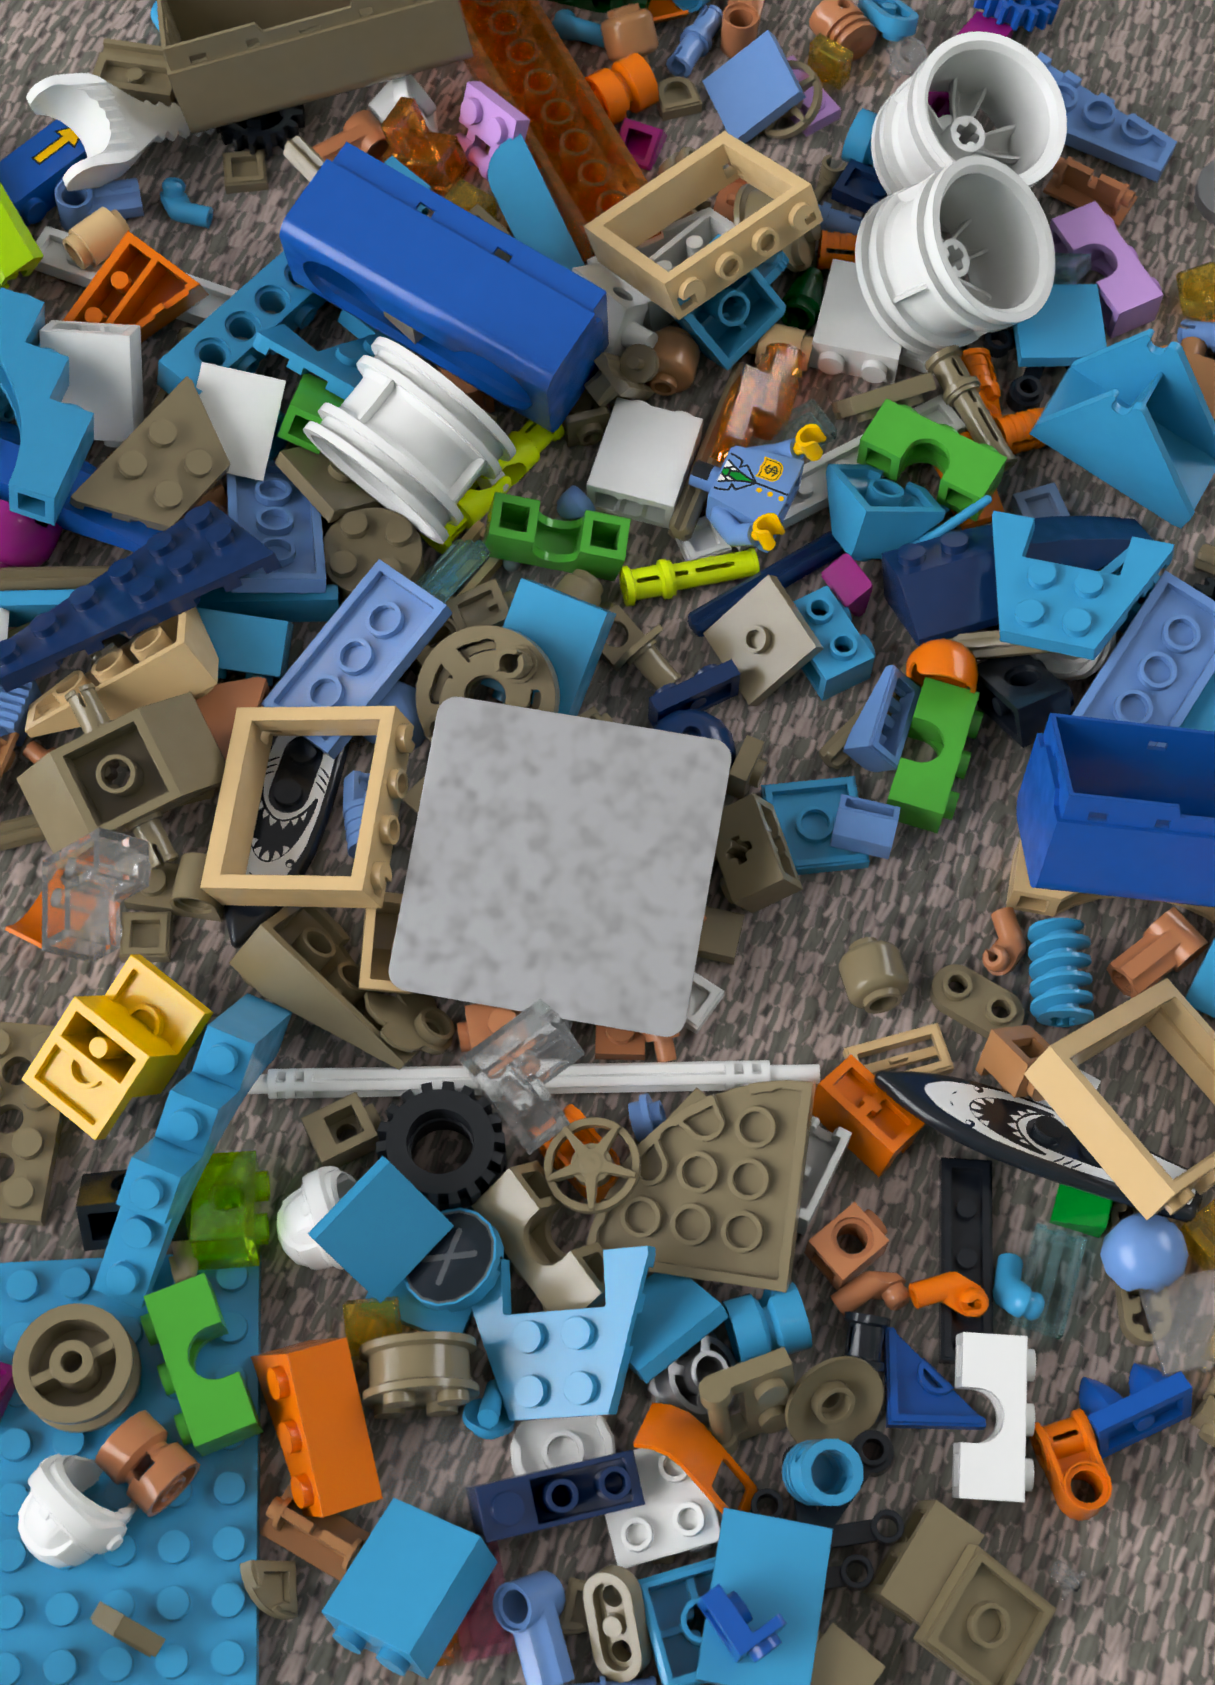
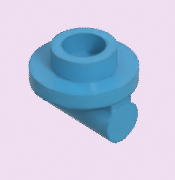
(488, 1415)

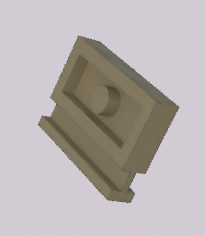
(136, 70)
(867, 404)

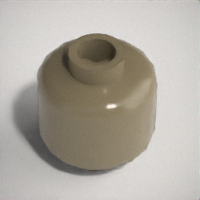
(873, 975)

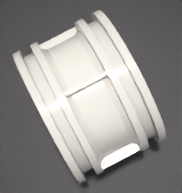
(978, 73)
(995, 237)
(411, 438)

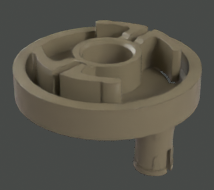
(510, 660)

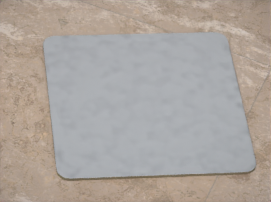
(561, 865)

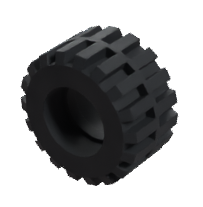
(445, 1111)

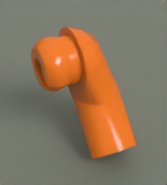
(952, 1290)

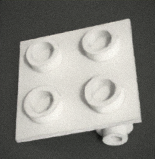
(672, 1520)

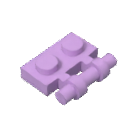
(489, 122)

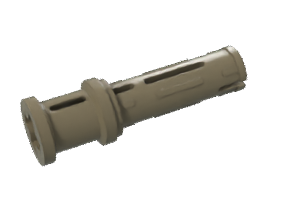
(962, 392)

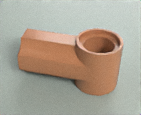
(740, 25)
(361, 131)
(1165, 946)

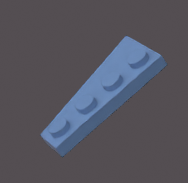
(1108, 133)

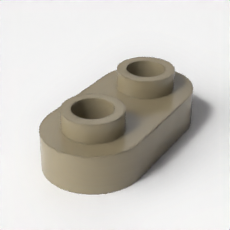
(974, 1005)
(617, 1620)

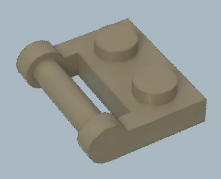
(762, 1391)

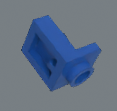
(730, 1619)

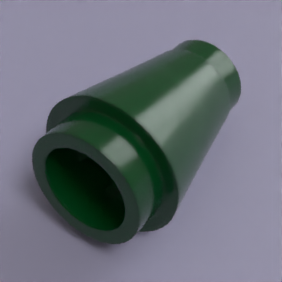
(804, 299)

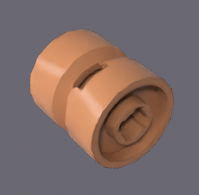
(133, 1450)

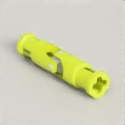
(475, 504)

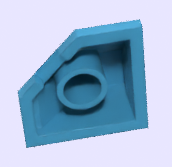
(876, 513)

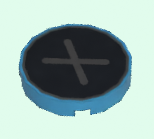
(460, 1265)

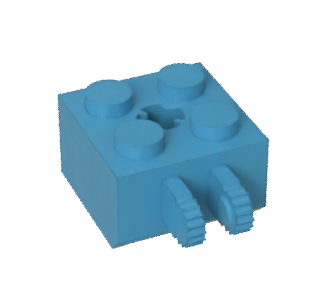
(738, 314)

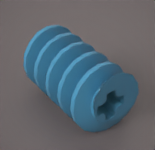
(1057, 974)

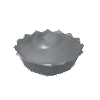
(681, 1379)

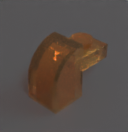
(429, 155)

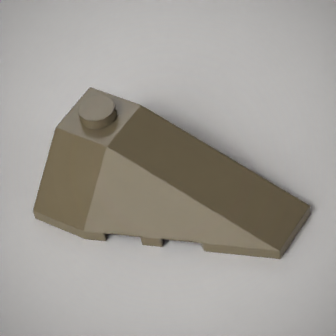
(305, 969)

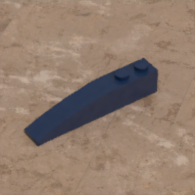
(950, 580)

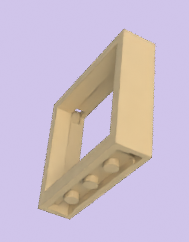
(678, 191)
(241, 794)
(1099, 1126)

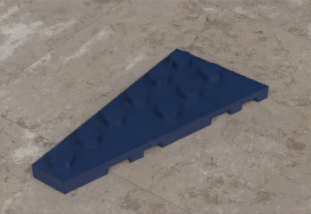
(138, 592)

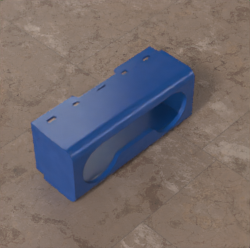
(505, 327)
(1120, 814)

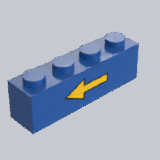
(37, 168)

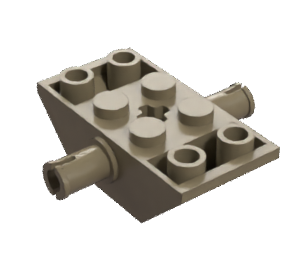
(168, 761)

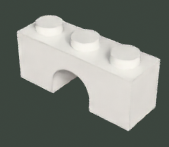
(1000, 1370)

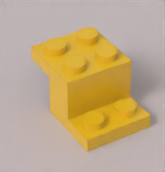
(117, 1046)

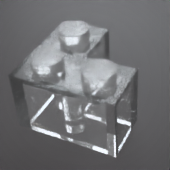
(85, 892)
(517, 1064)

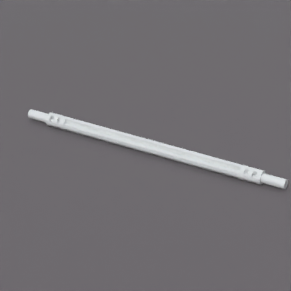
(577, 1078)

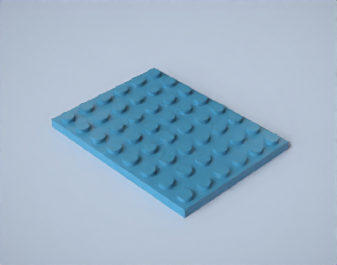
(173, 1568)

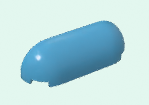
(529, 204)

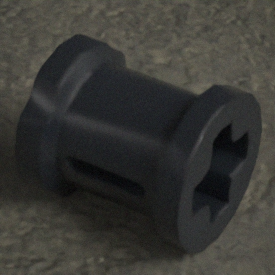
(866, 1337)

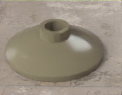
(834, 1400)

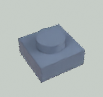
(1039, 502)

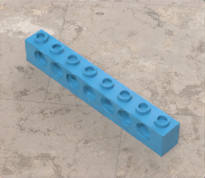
(246, 315)

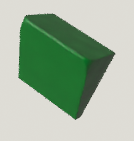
(1080, 1211)

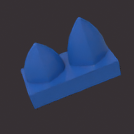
(1151, 1407)

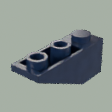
(555, 1496)

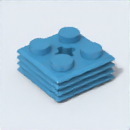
(668, 1608)

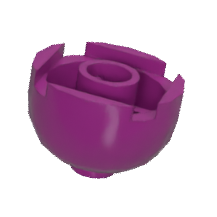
(23, 540)

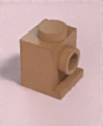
(1009, 1055)

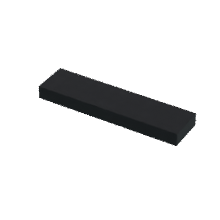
(965, 1242)

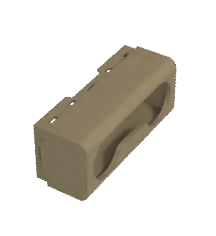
(272, 55)

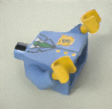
(756, 487)

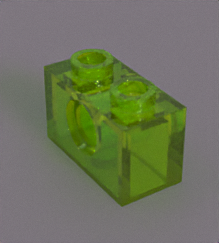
(230, 1237)

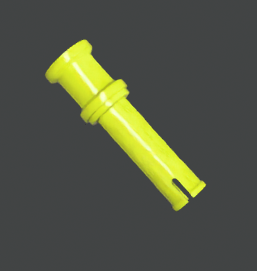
(667, 578)

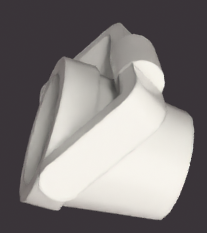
(404, 87)

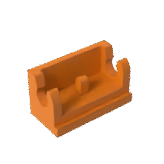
(858, 1105)

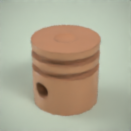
(844, 25)

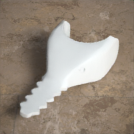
(107, 121)

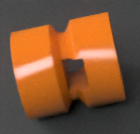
(625, 87)

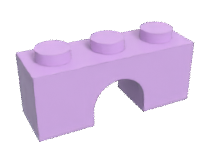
(1127, 291)

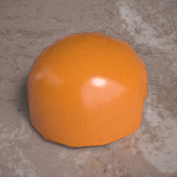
(944, 662)

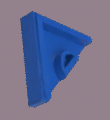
(919, 1394)

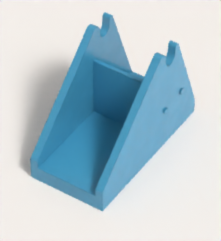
(1136, 424)

